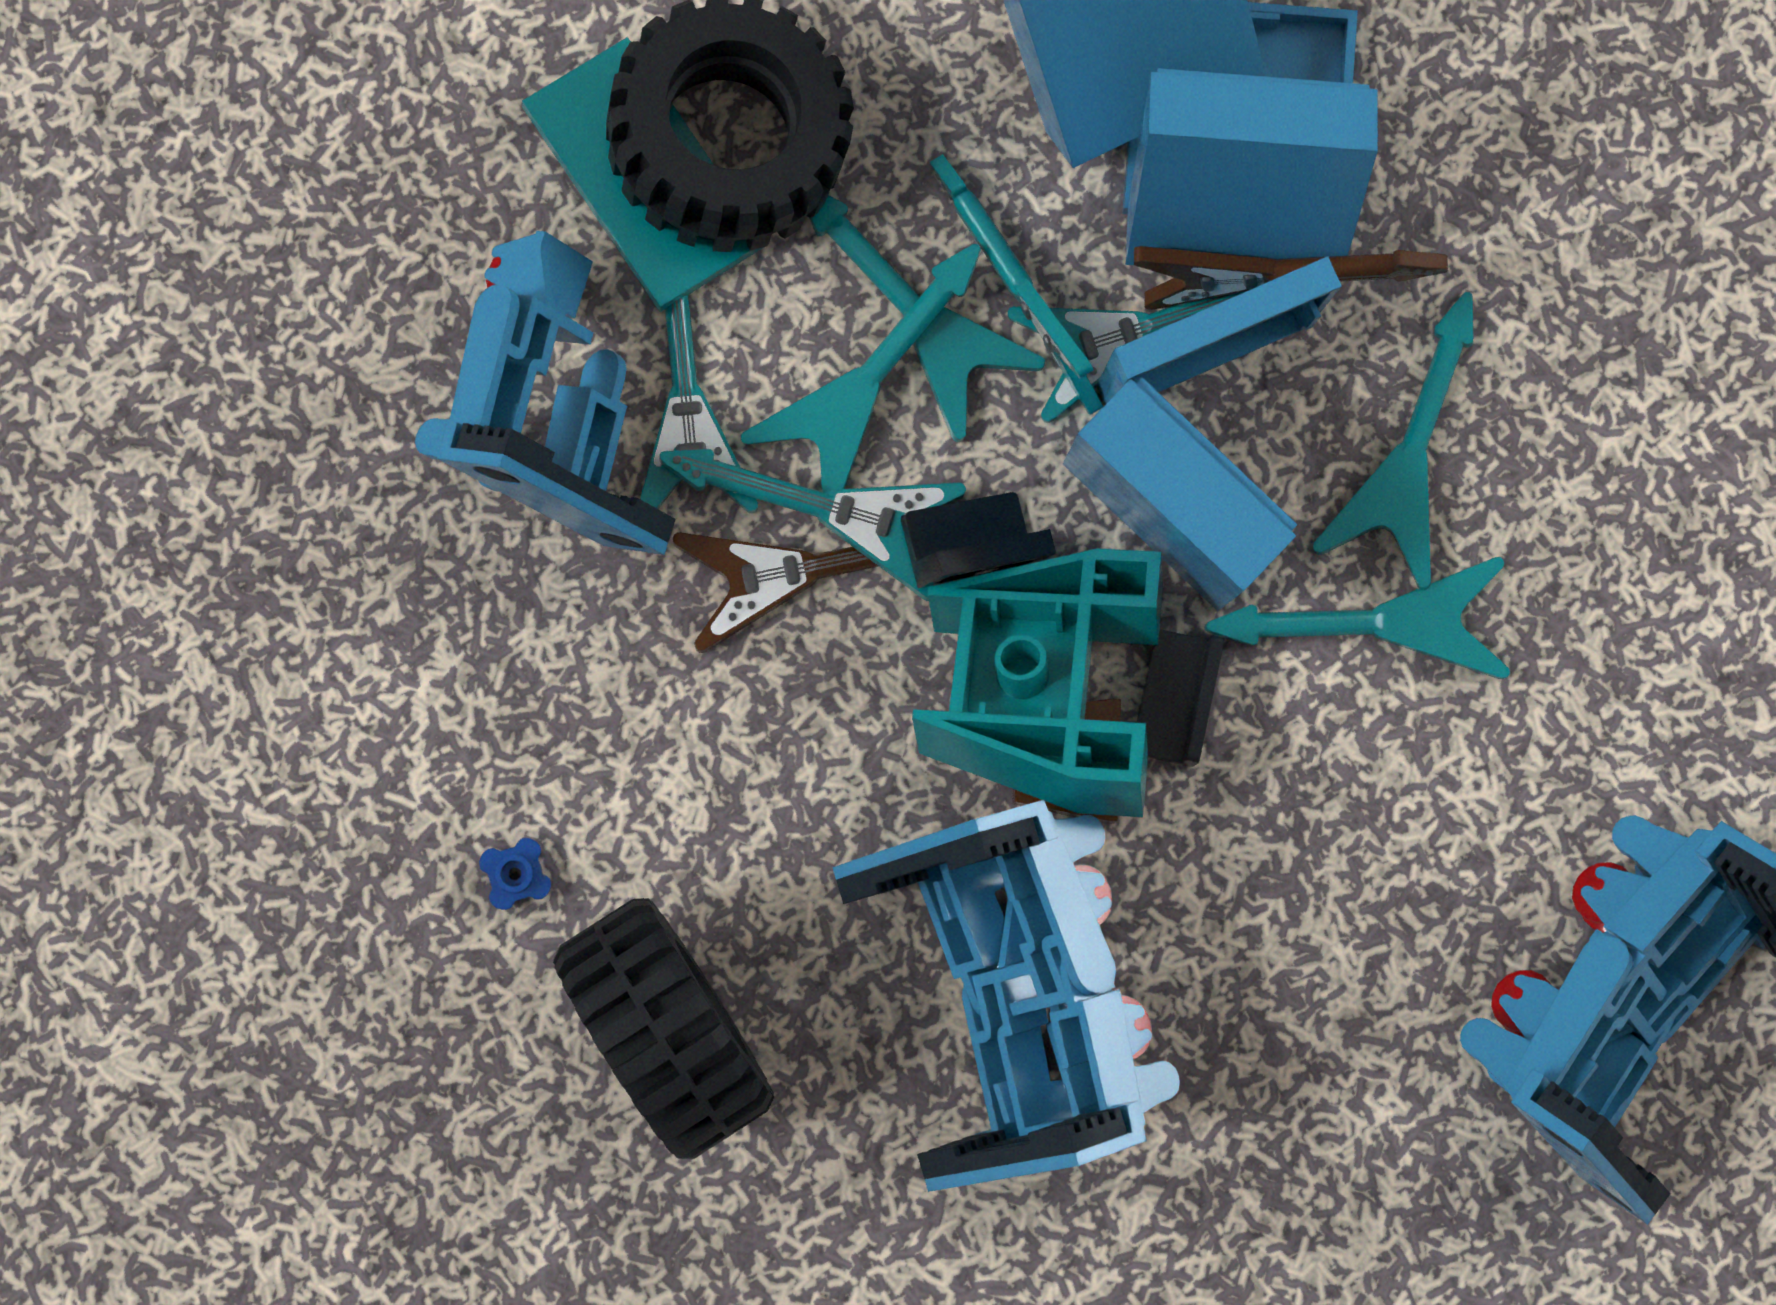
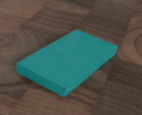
(573, 124)

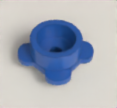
(532, 880)

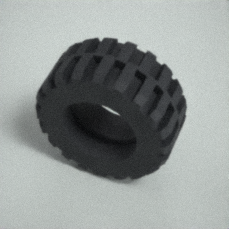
(745, 48)
(662, 1029)

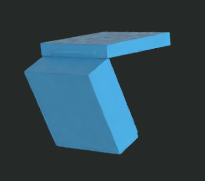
(1096, 60)
(1258, 159)
(1164, 471)

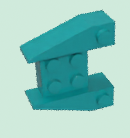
(1026, 677)

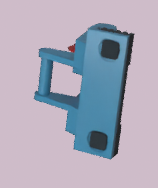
(510, 340)

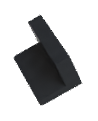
(971, 539)
(1179, 695)

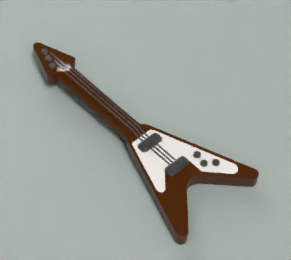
(1214, 274)
(760, 578)

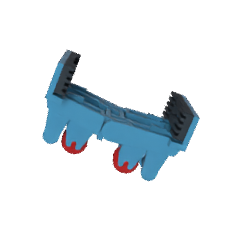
(1654, 957)
(1015, 968)

